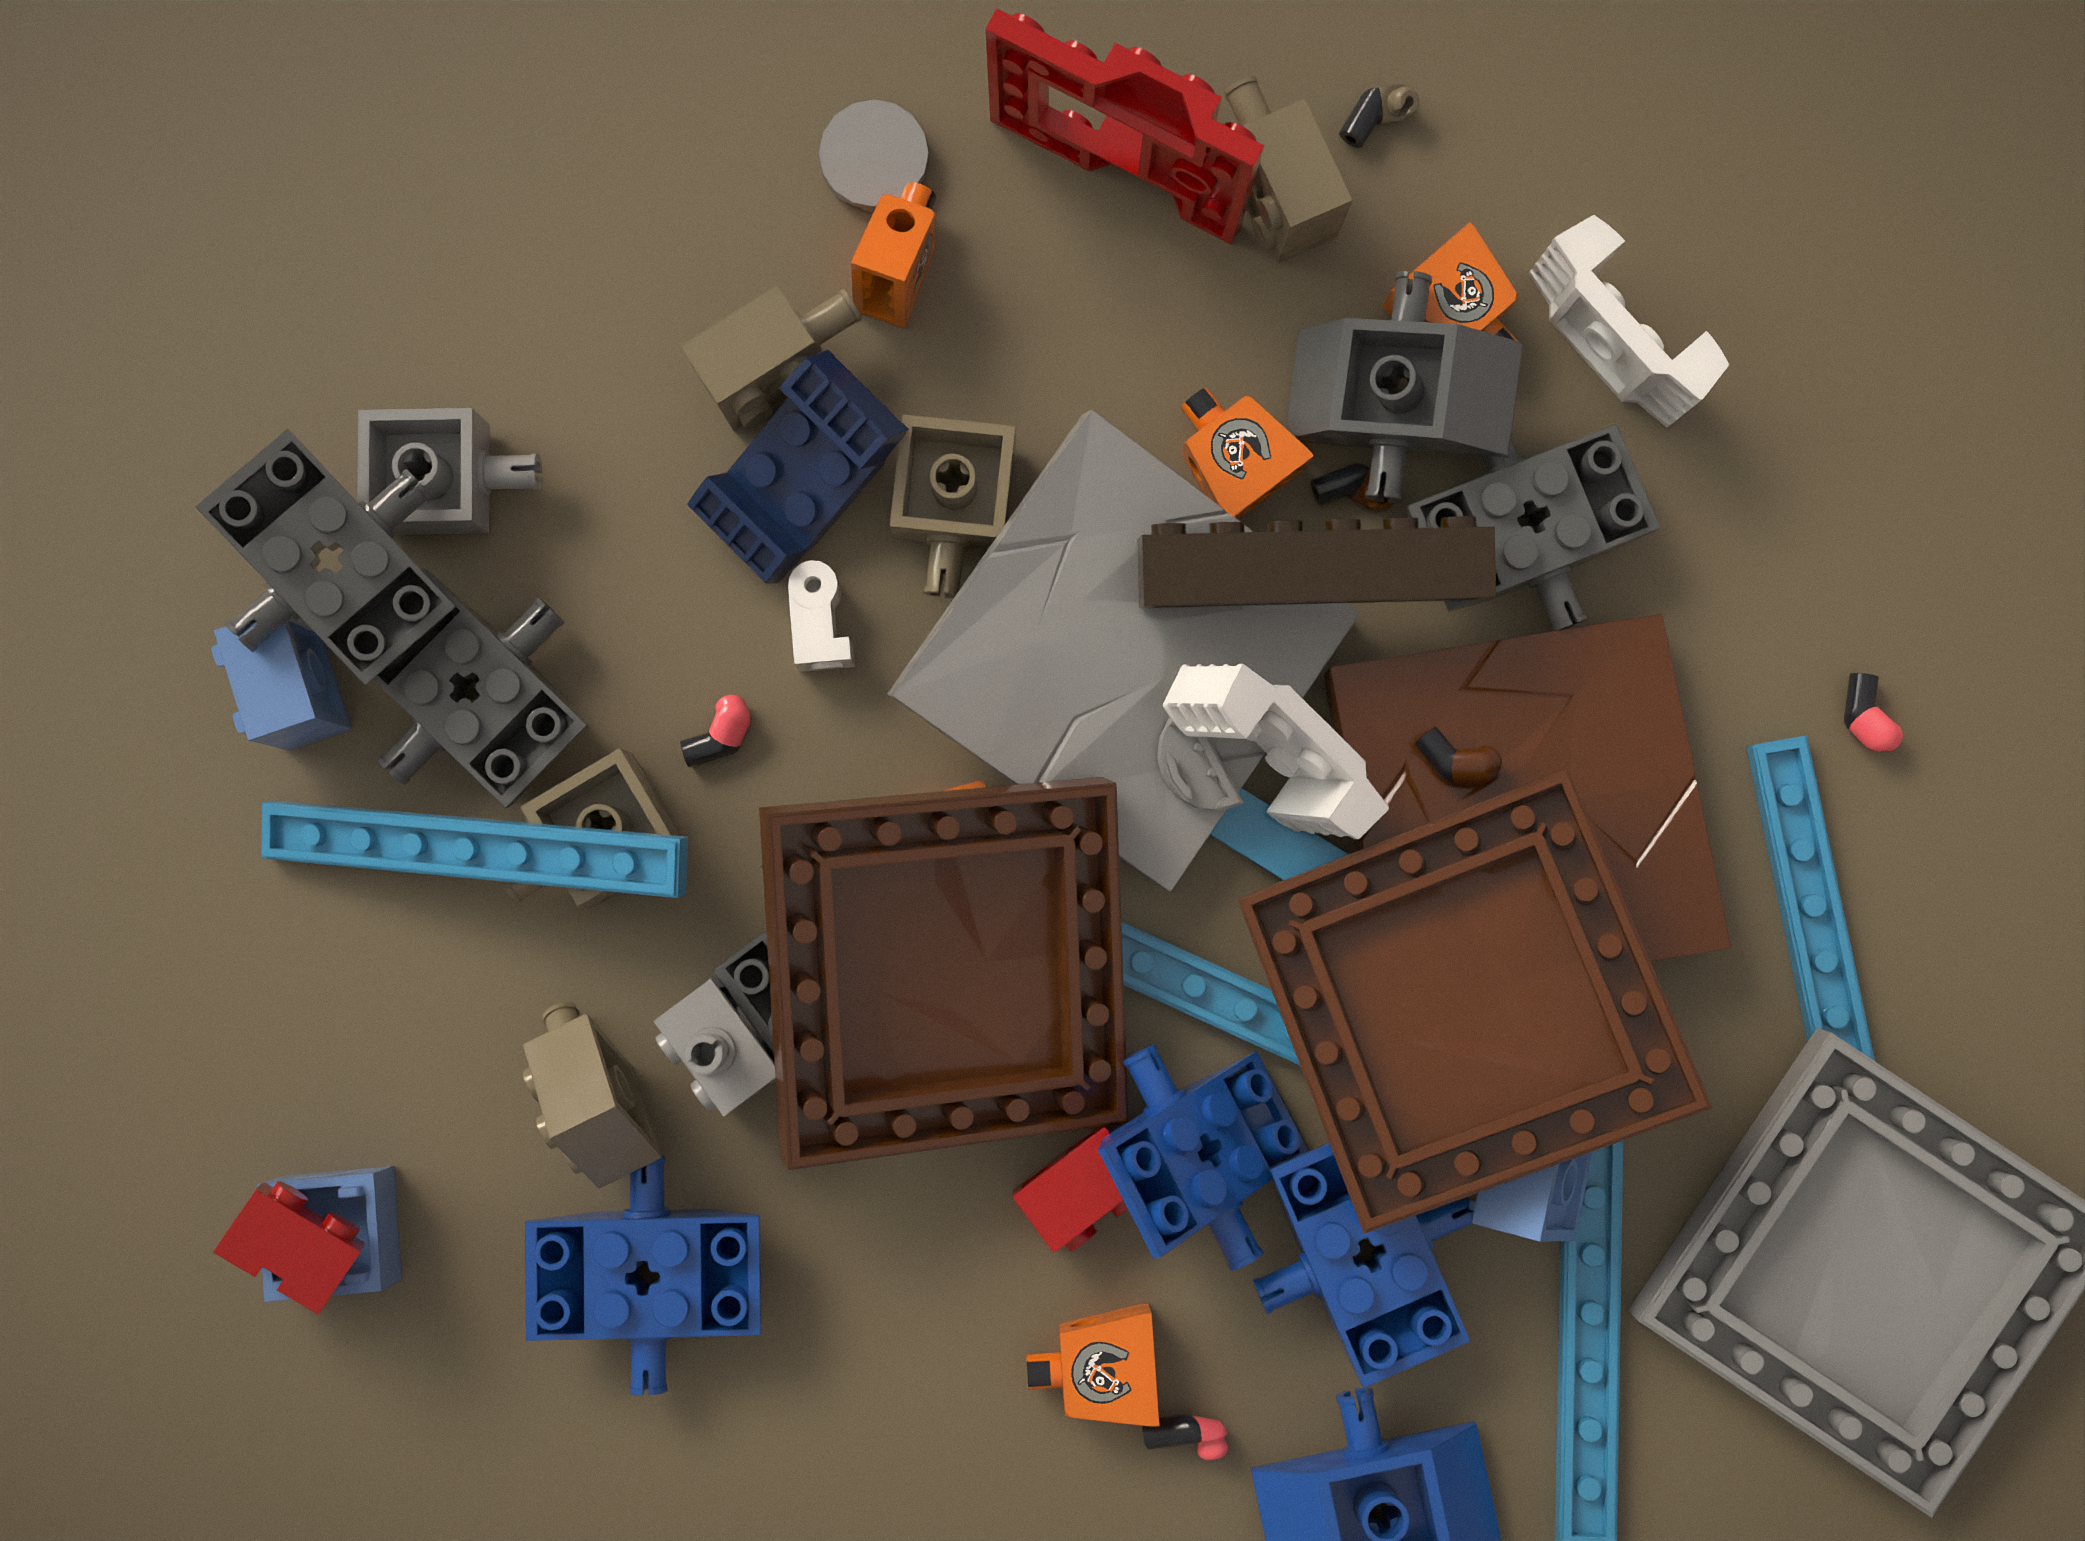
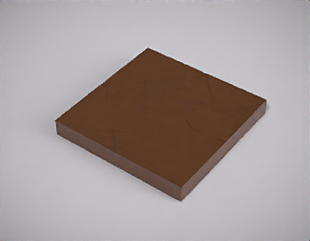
(1548, 703)
(944, 968)
(1471, 1003)

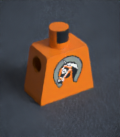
(894, 255)
(1466, 285)
(1240, 452)
(1103, 1367)

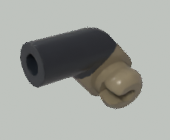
(1378, 107)

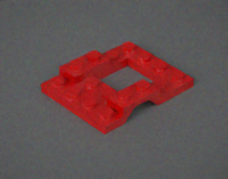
(1153, 126)

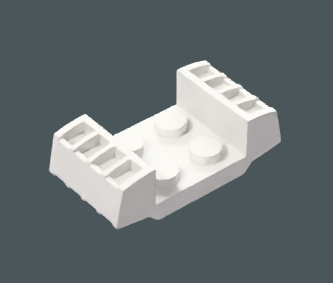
(1609, 338)
(1326, 774)

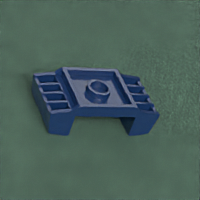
(800, 468)

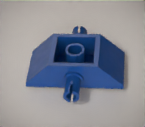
(1199, 1153)
(588, 1283)
(1382, 1309)
(1428, 1479)

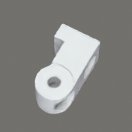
(812, 603)

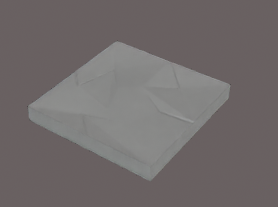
(1061, 671)
(1872, 1271)

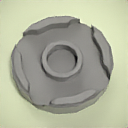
(872, 153)

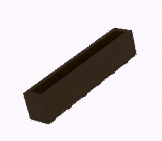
(1316, 566)

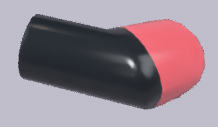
(1865, 719)
(724, 734)
(1188, 1429)

